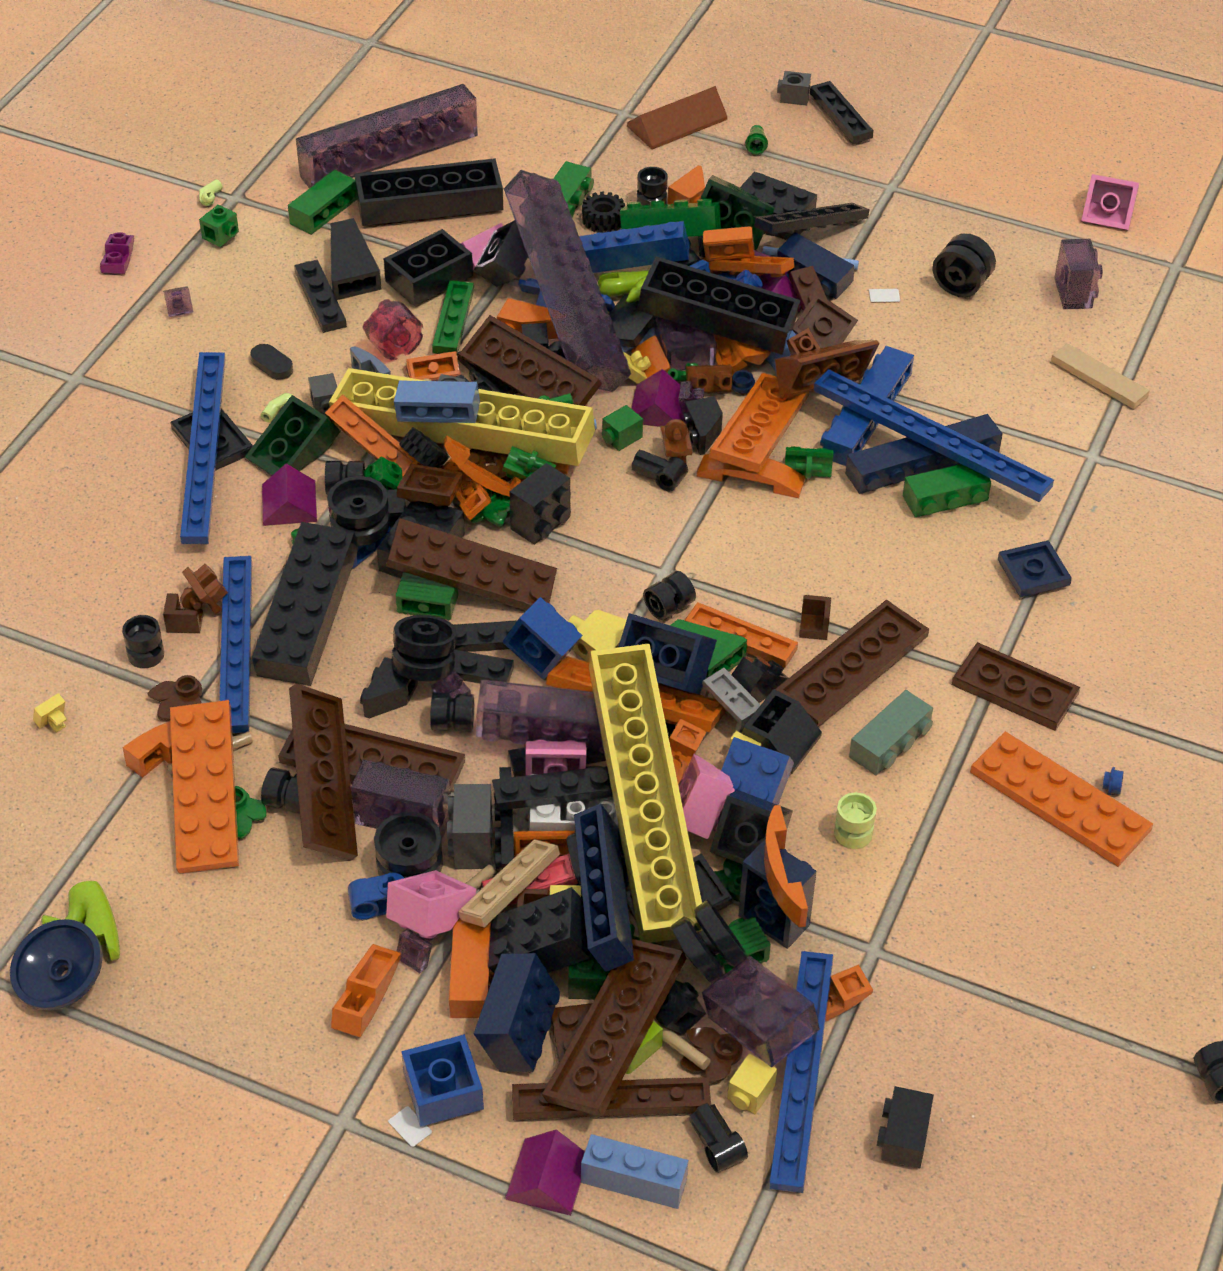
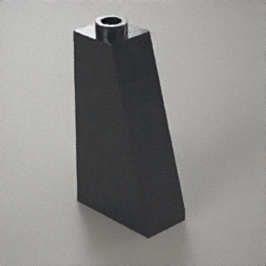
(352, 263)

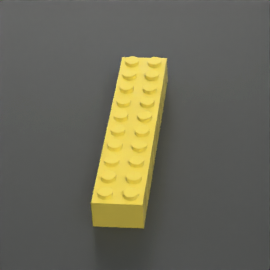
(504, 420)
(644, 790)

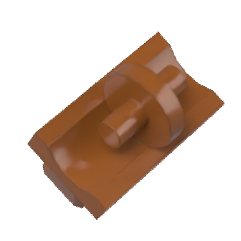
(710, 377)
(676, 439)
(203, 589)

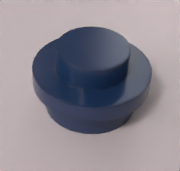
(742, 381)

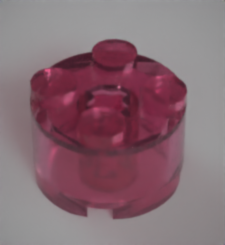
(393, 329)

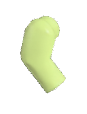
(206, 193)
(274, 406)

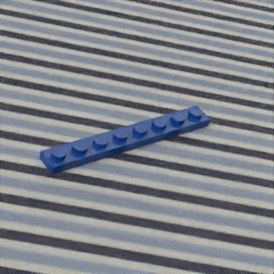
(236, 640)
(801, 1081)

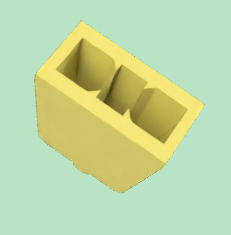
(598, 631)

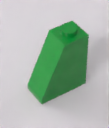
(728, 648)

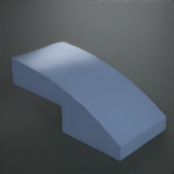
(365, 361)

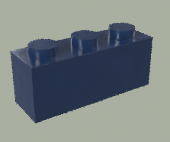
(832, 271)

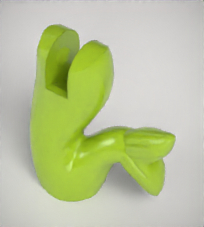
(622, 283)
(91, 905)

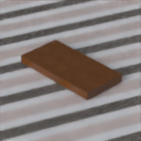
(1016, 686)

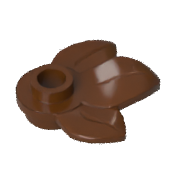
(173, 694)
(711, 1045)

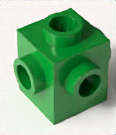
(219, 225)
(386, 472)

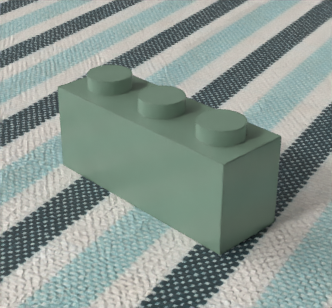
(891, 732)

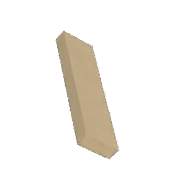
(1100, 376)
(509, 883)

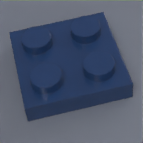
(1034, 568)

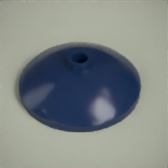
(44, 957)

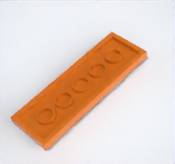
(756, 425)
(676, 703)
(204, 787)
(1061, 798)

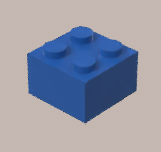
(542, 638)
(757, 770)
(442, 1080)

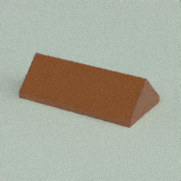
(679, 118)
(800, 371)

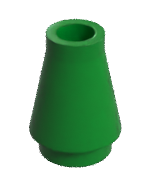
(756, 141)

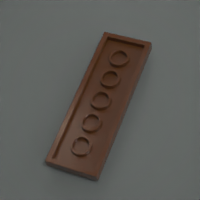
(527, 364)
(469, 566)
(854, 661)
(392, 751)
(322, 772)
(614, 1029)

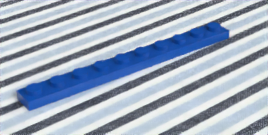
(934, 435)
(203, 449)

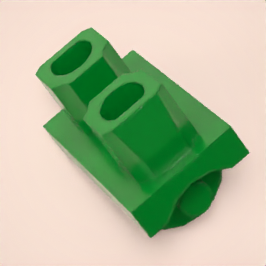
(810, 461)
(522, 463)

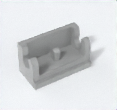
(731, 696)

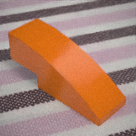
(149, 749)
(365, 990)

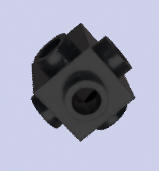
(681, 1008)

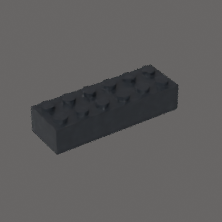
(429, 192)
(718, 305)
(305, 604)

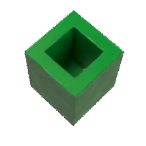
(622, 428)

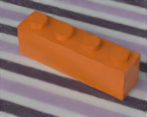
(469, 969)

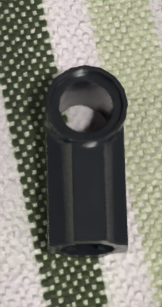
(664, 472)
(721, 1145)

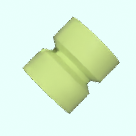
(855, 820)

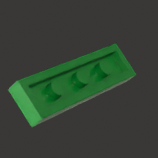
(453, 317)

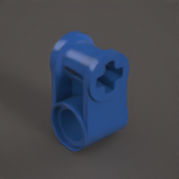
(369, 895)

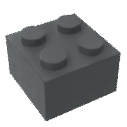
(470, 826)

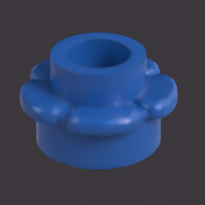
(1113, 781)

